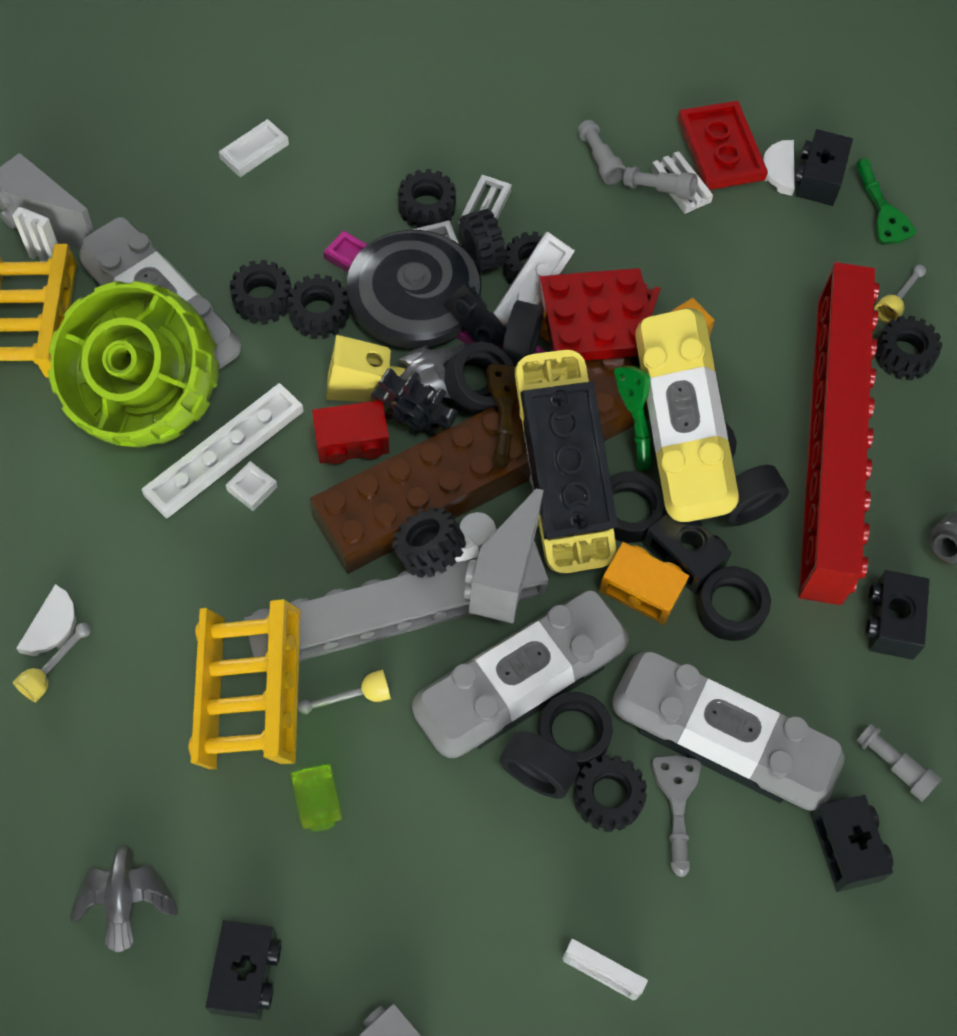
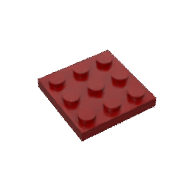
(595, 312)

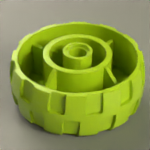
(133, 364)

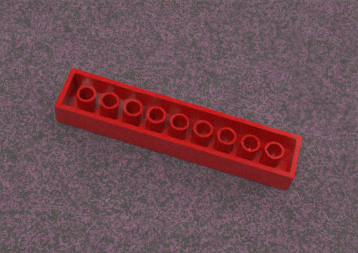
(839, 437)

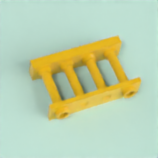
(56, 300)
(278, 700)

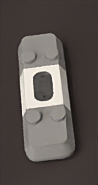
(127, 255)
(519, 675)
(728, 731)

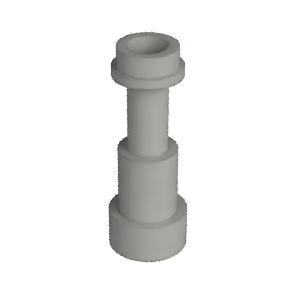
(610, 167)
(682, 185)
(903, 765)

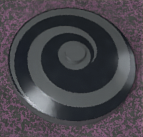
(402, 286)

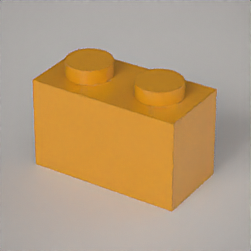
(643, 582)

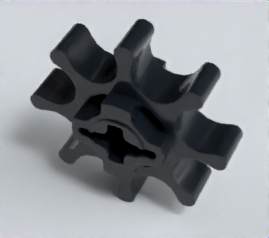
(414, 403)

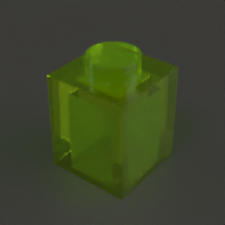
(316, 797)

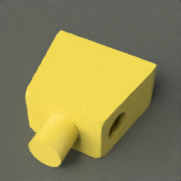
(356, 369)

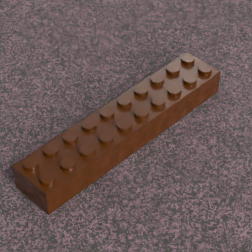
(443, 472)

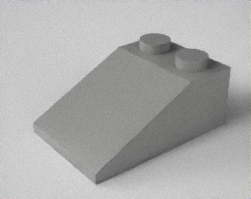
(32, 189)
(501, 566)

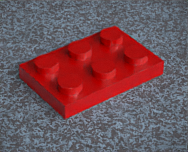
(722, 145)

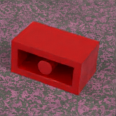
(351, 432)

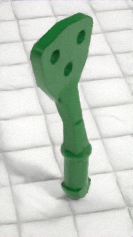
(885, 210)
(634, 389)

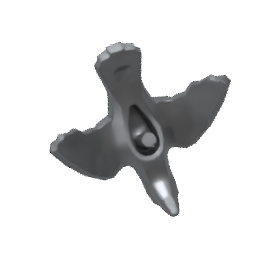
(429, 365)
(118, 891)

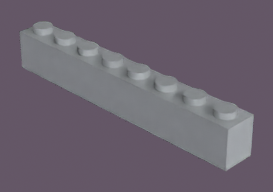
(388, 608)

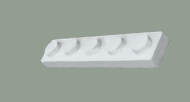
(222, 450)

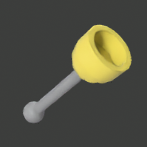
(892, 306)
(34, 681)
(373, 687)

